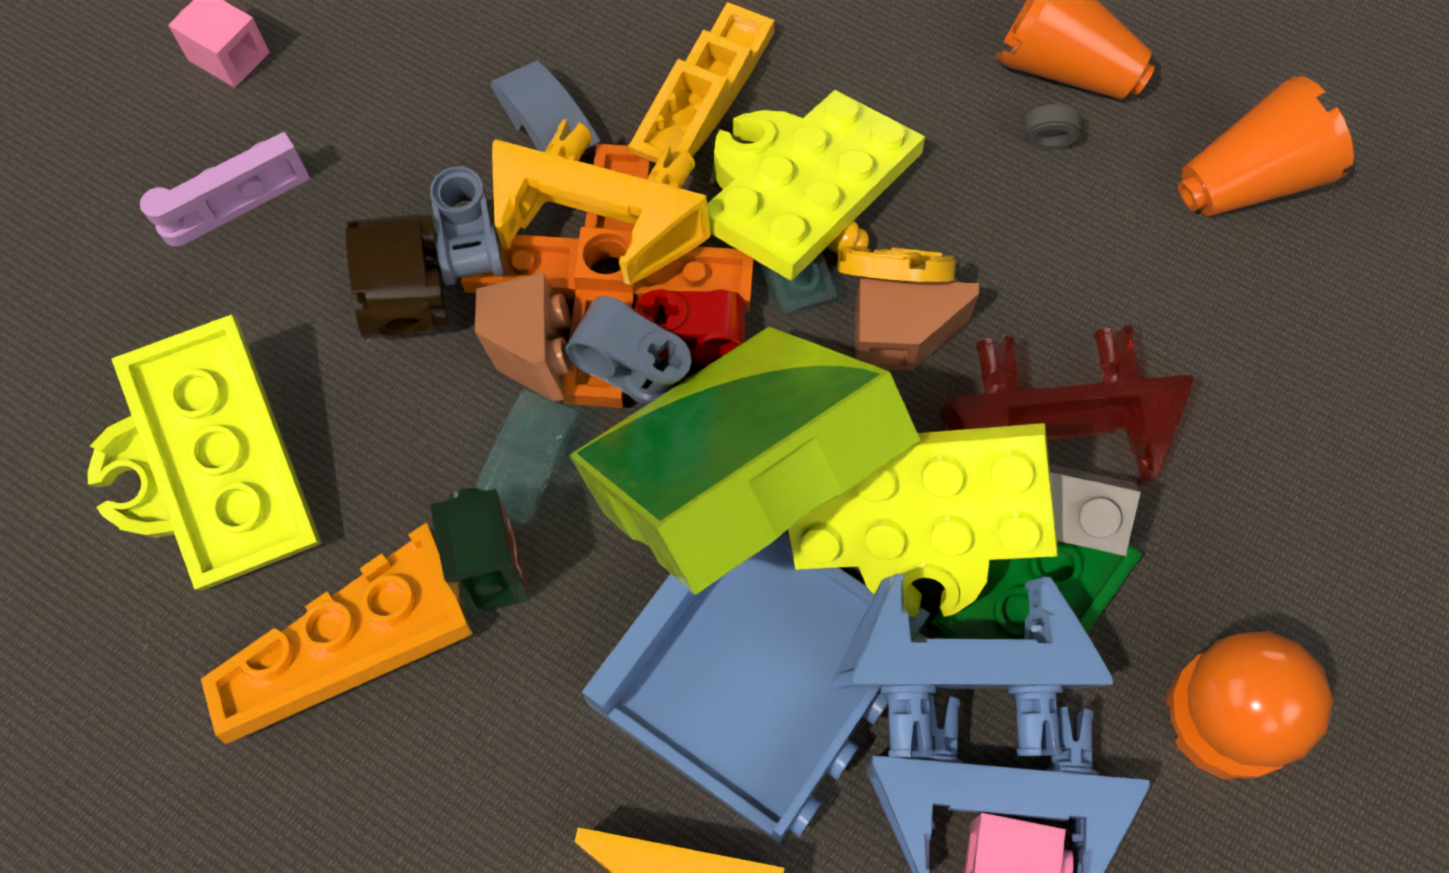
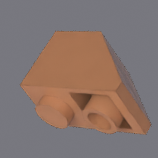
(908, 320)
(523, 332)

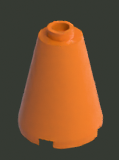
(1077, 46)
(1270, 152)

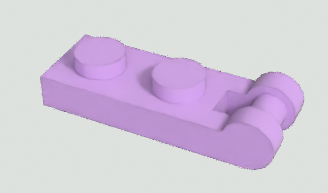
(224, 191)

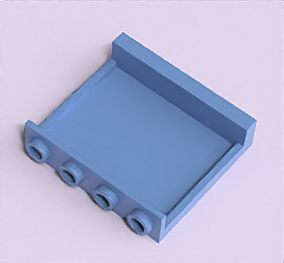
(742, 684)

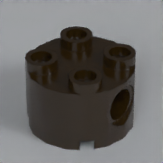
(395, 275)

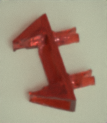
(1122, 401)

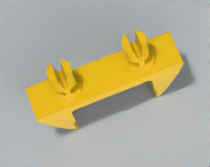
(664, 214)

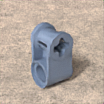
(465, 234)
(626, 349)

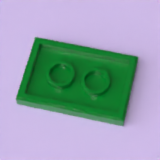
(1081, 574)

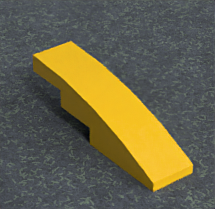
(703, 85)

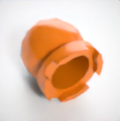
(1249, 705)

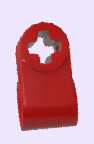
(706, 321)

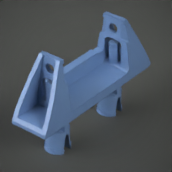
(1033, 669)
(1097, 805)

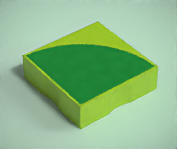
(744, 452)

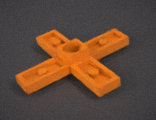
(568, 271)

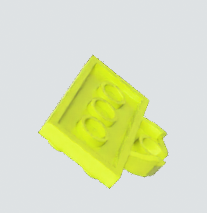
(803, 178)
(204, 456)
(939, 514)

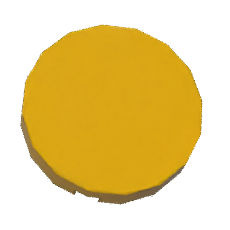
(896, 264)

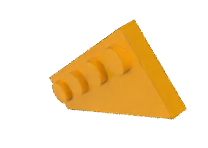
(343, 640)

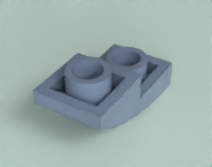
(539, 104)

